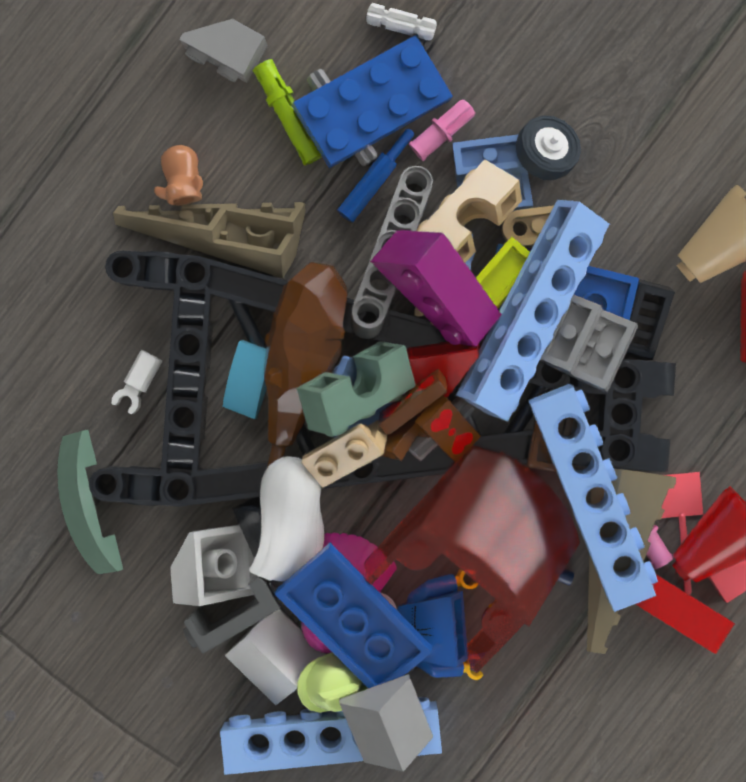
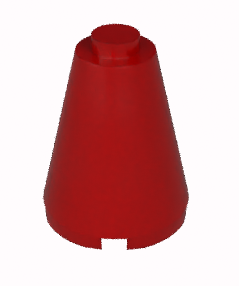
(715, 541)

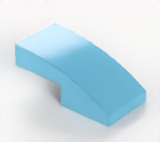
(246, 380)

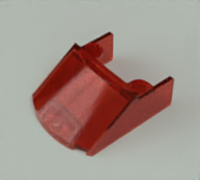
(497, 528)

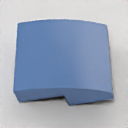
(499, 152)

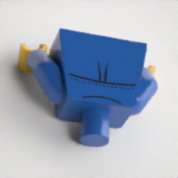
(439, 616)

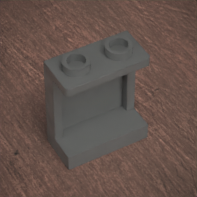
(207, 635)

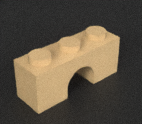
(483, 194)

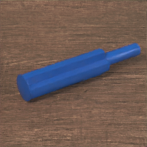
(373, 179)

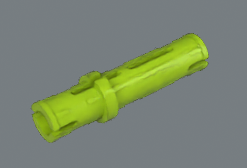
(280, 98)

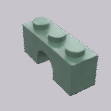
(334, 404)

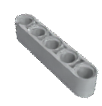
(403, 203)

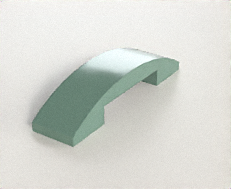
(78, 504)

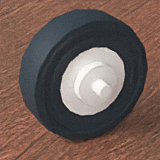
(548, 147)

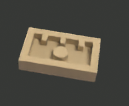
(345, 453)

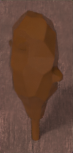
(301, 346)

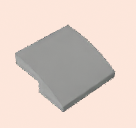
(589, 343)

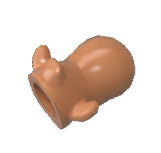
(182, 176)

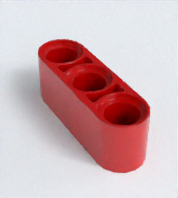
(687, 615)

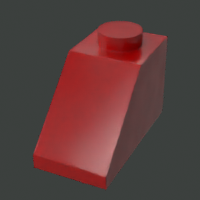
(448, 358)

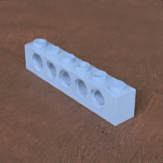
(533, 289)
(620, 587)
(243, 756)

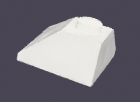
(212, 567)

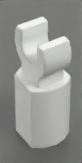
(138, 380)

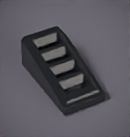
(662, 309)

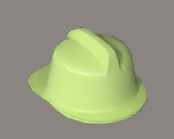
(325, 683)

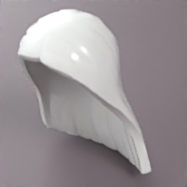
(289, 520)

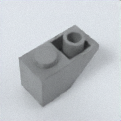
(228, 46)

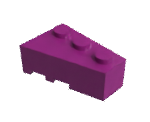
(438, 284)

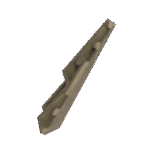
(250, 237)
(645, 498)

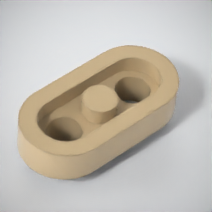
(531, 218)

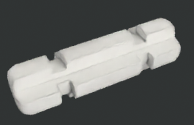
(401, 21)

